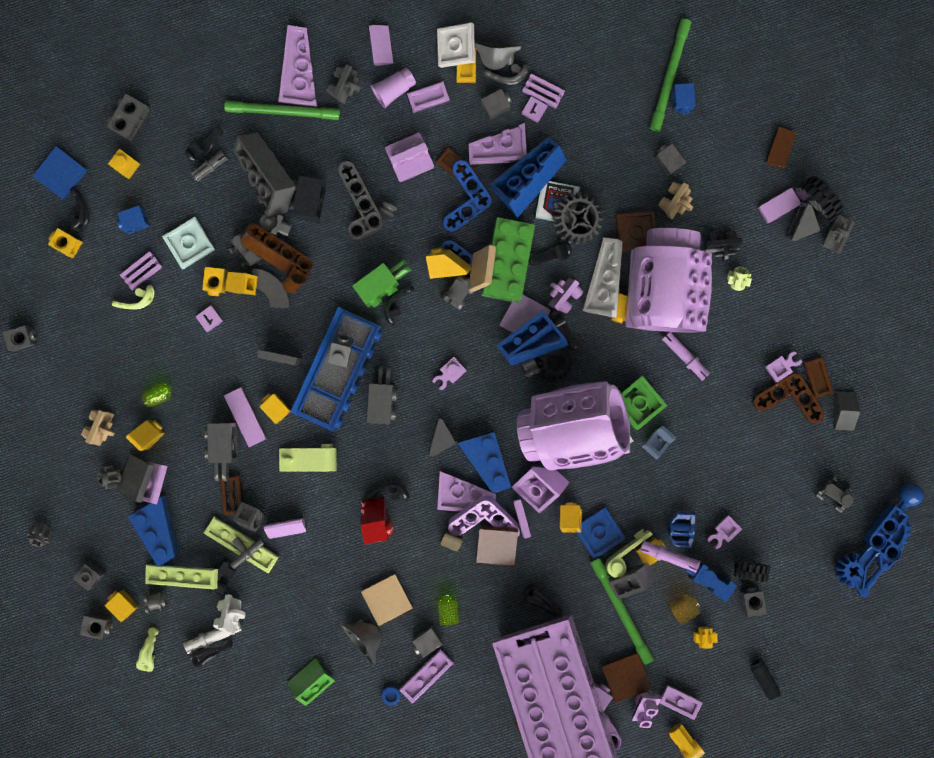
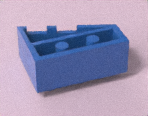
(532, 340)
(487, 460)

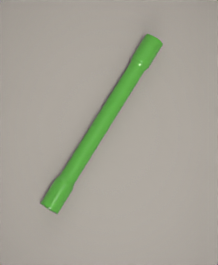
(681, 36)
(240, 107)
(641, 647)

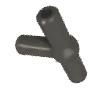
(246, 553)

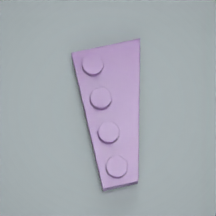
(297, 76)

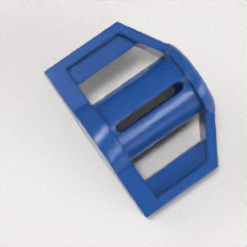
(682, 529)

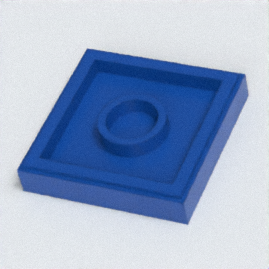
(60, 173)
(600, 533)

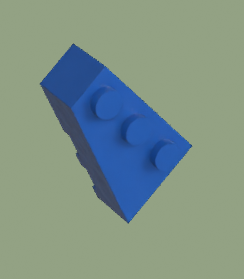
(156, 530)

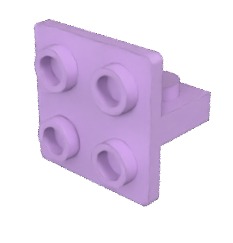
(409, 157)

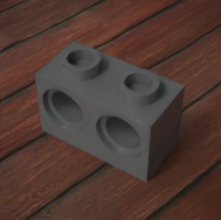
(133, 119)
(633, 581)

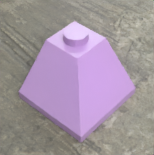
(540, 487)

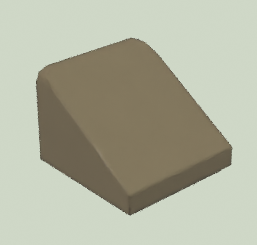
(451, 541)

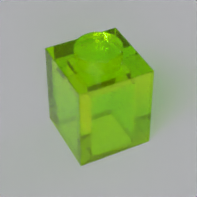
(448, 610)

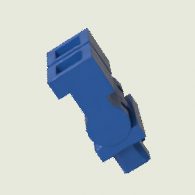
(708, 578)

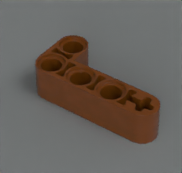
(279, 254)

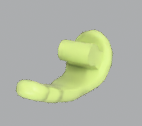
(147, 296)
(146, 659)

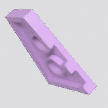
(501, 148)

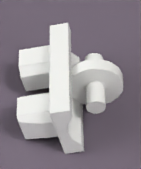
(230, 614)

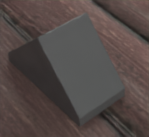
(803, 223)
(846, 411)
(442, 439)

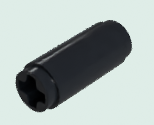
(765, 679)

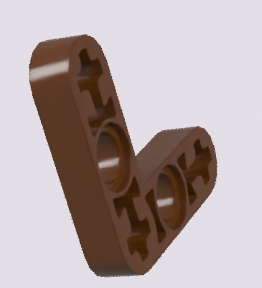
(789, 390)

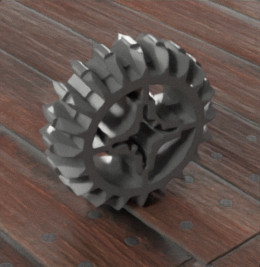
(583, 223)

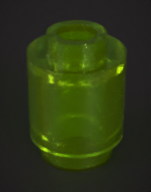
(157, 394)

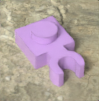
(781, 368)
(451, 371)
(726, 529)

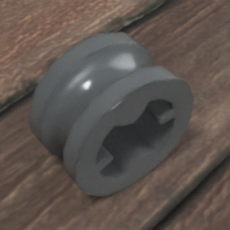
(387, 209)

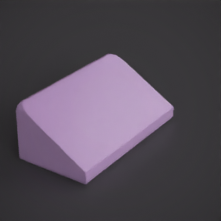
(381, 45)
(285, 528)

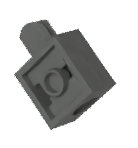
(382, 399)
(221, 447)

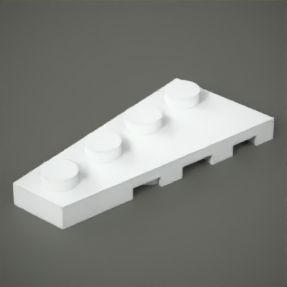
(604, 286)

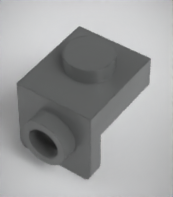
(340, 350)

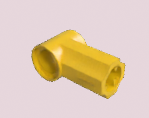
(688, 747)

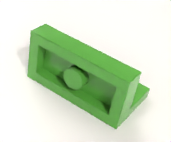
(310, 682)

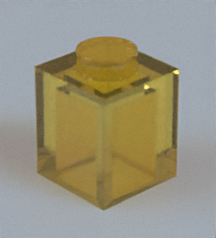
(685, 609)

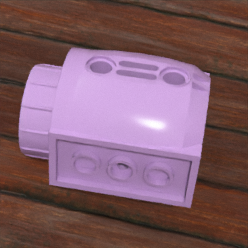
(669, 283)
(575, 426)

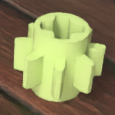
(739, 278)

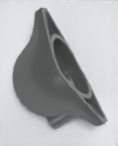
(496, 55)
(365, 638)

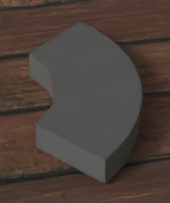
(272, 288)

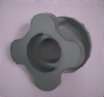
(154, 601)

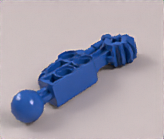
(895, 537)

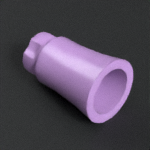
(393, 86)

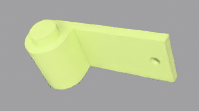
(308, 459)
(614, 564)

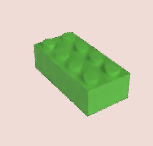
(511, 260)

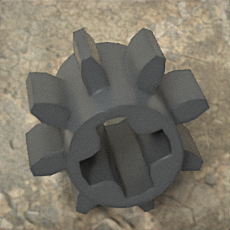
(108, 477)
(39, 534)

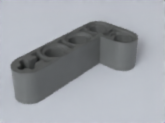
(358, 198)

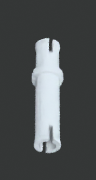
(208, 638)

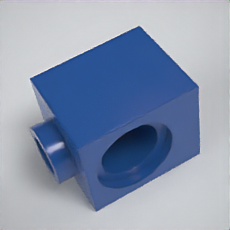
(683, 98)
(132, 219)

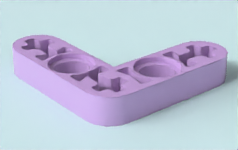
(481, 513)

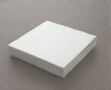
(456, 45)

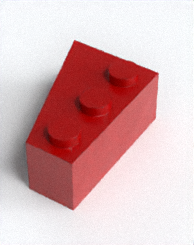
(375, 521)

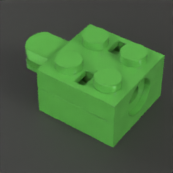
(380, 283)
(641, 401)

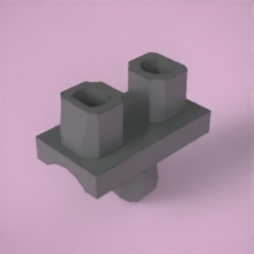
(346, 85)
(276, 225)
(838, 234)

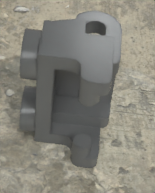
(251, 257)
(457, 292)
(836, 494)

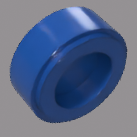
(391, 695)

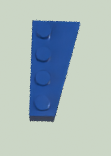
(528, 176)

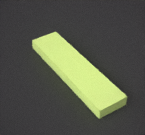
(226, 534)
(181, 576)

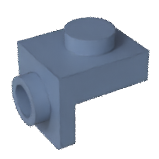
(659, 442)

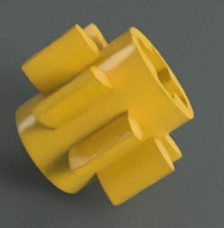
(705, 637)

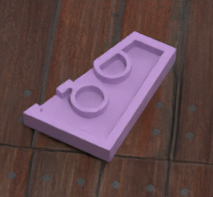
(458, 494)

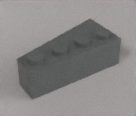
(265, 174)

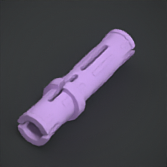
(686, 356)
(662, 553)

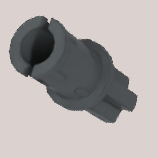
(209, 166)

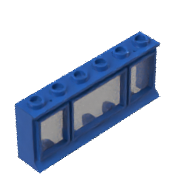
(328, 385)

